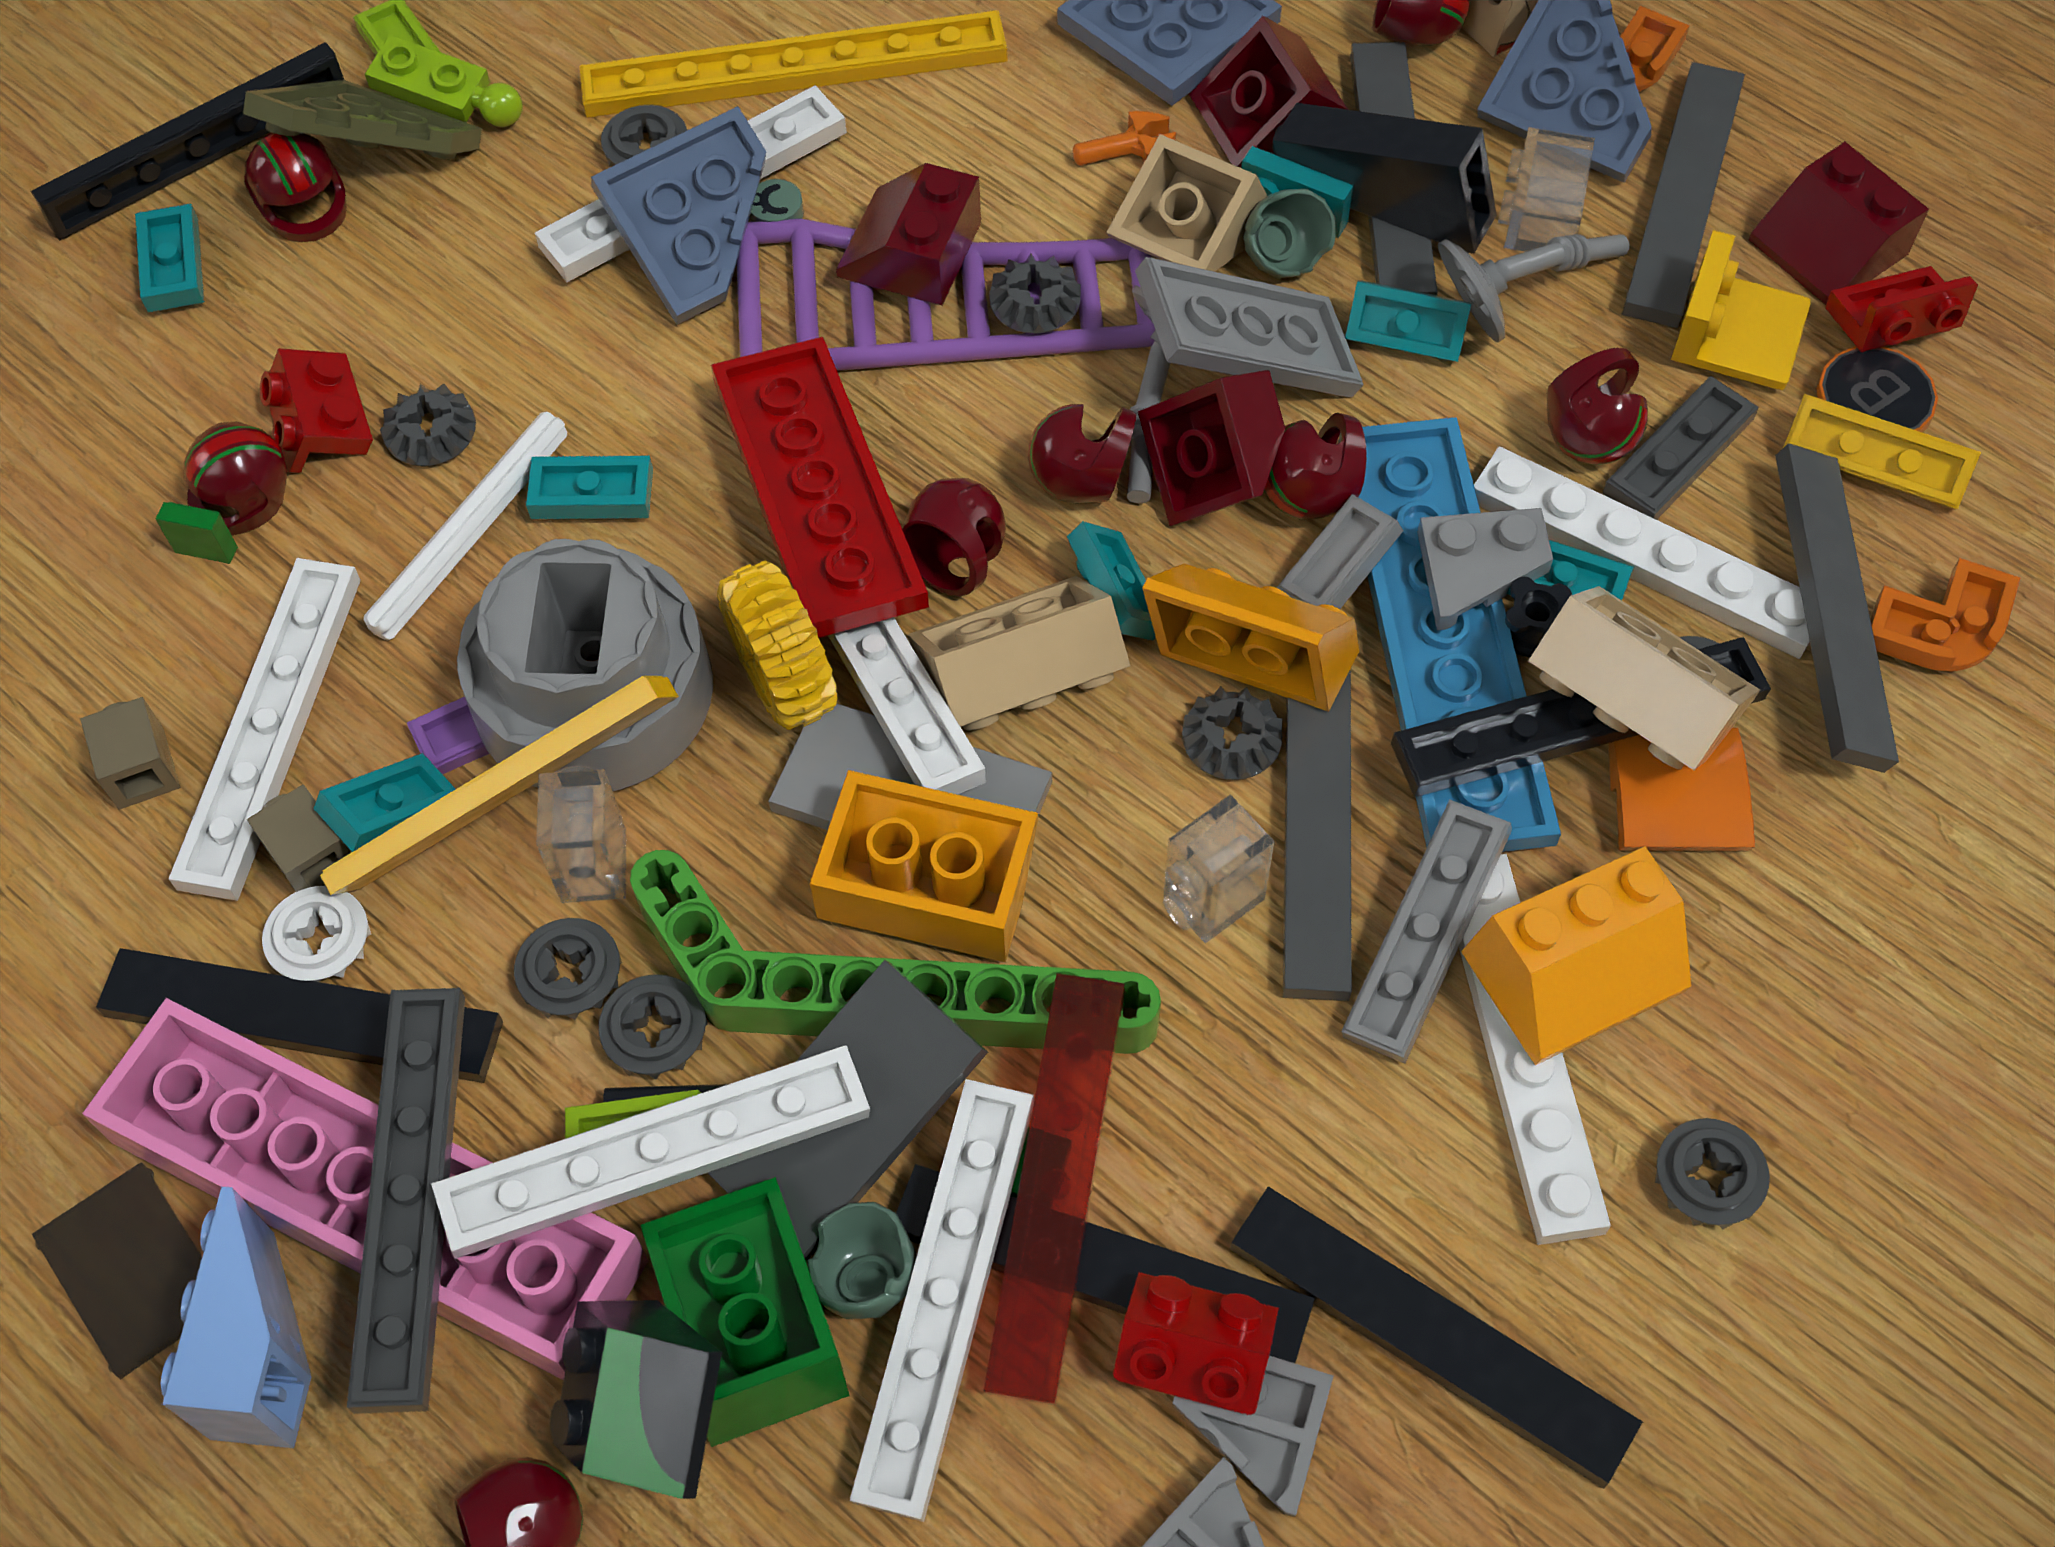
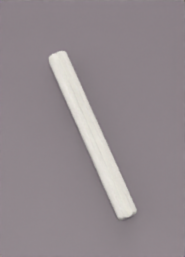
(463, 527)

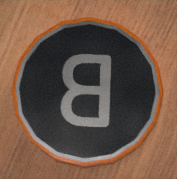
(1880, 385)

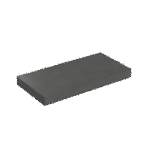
(908, 1067)

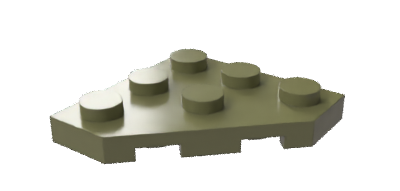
(360, 118)

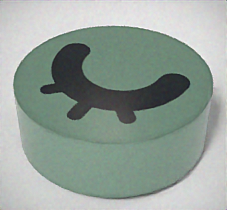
(777, 201)

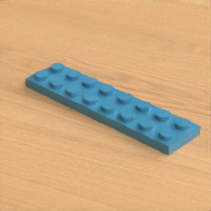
(1444, 673)

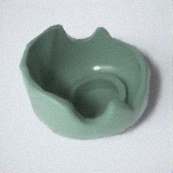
(1289, 232)
(862, 1261)

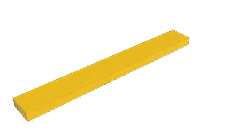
(793, 63)

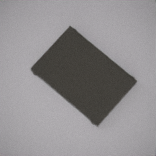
(124, 1267)

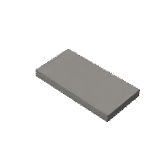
(1247, 327)
(856, 742)

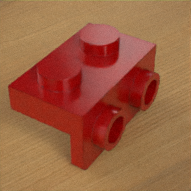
(1900, 307)
(314, 406)
(1195, 1343)

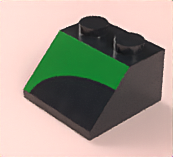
(636, 1396)

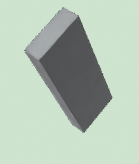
(1681, 449)

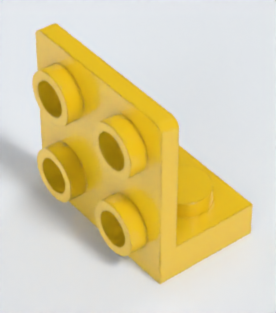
(1739, 324)

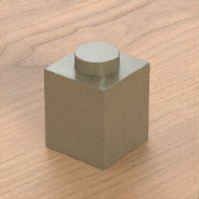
(130, 752)
(297, 838)

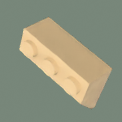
(1023, 651)
(1641, 677)

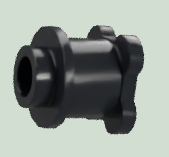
(1533, 612)

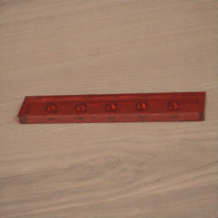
(1055, 1190)

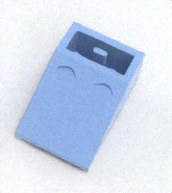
(240, 1347)

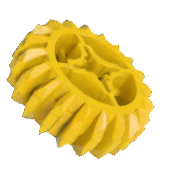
(777, 644)

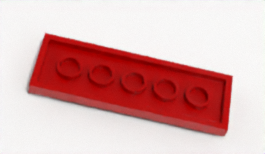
(819, 487)

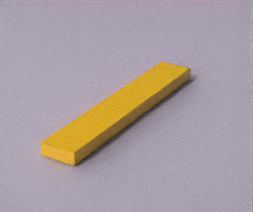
(499, 784)

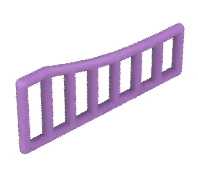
(923, 348)

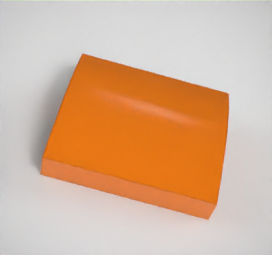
(1682, 806)

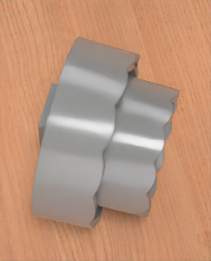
(542, 620)

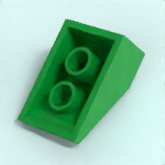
(746, 1289)

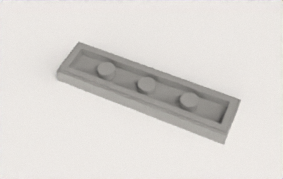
(1426, 931)

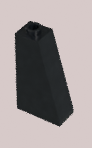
(1401, 168)

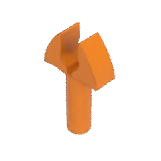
(1137, 140)

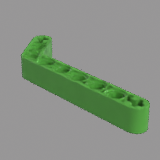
(836, 978)

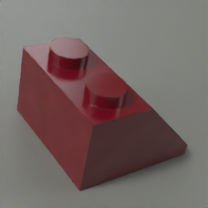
(1259, 87)
(1839, 223)
(915, 233)
(1213, 444)

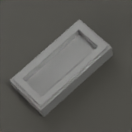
(1342, 555)

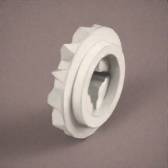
(297, 919)

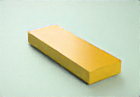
(1885, 451)

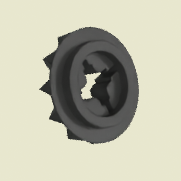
(626, 130)
(1016, 307)
(451, 430)
(1250, 751)
(574, 941)
(630, 1009)
(1728, 1151)

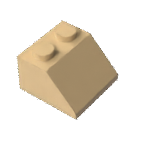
(1187, 207)

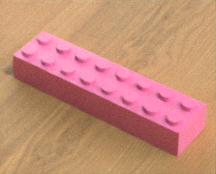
(303, 1161)

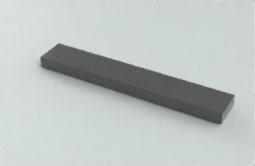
(1384, 87)
(1683, 196)
(1836, 610)
(1318, 850)
(403, 1219)

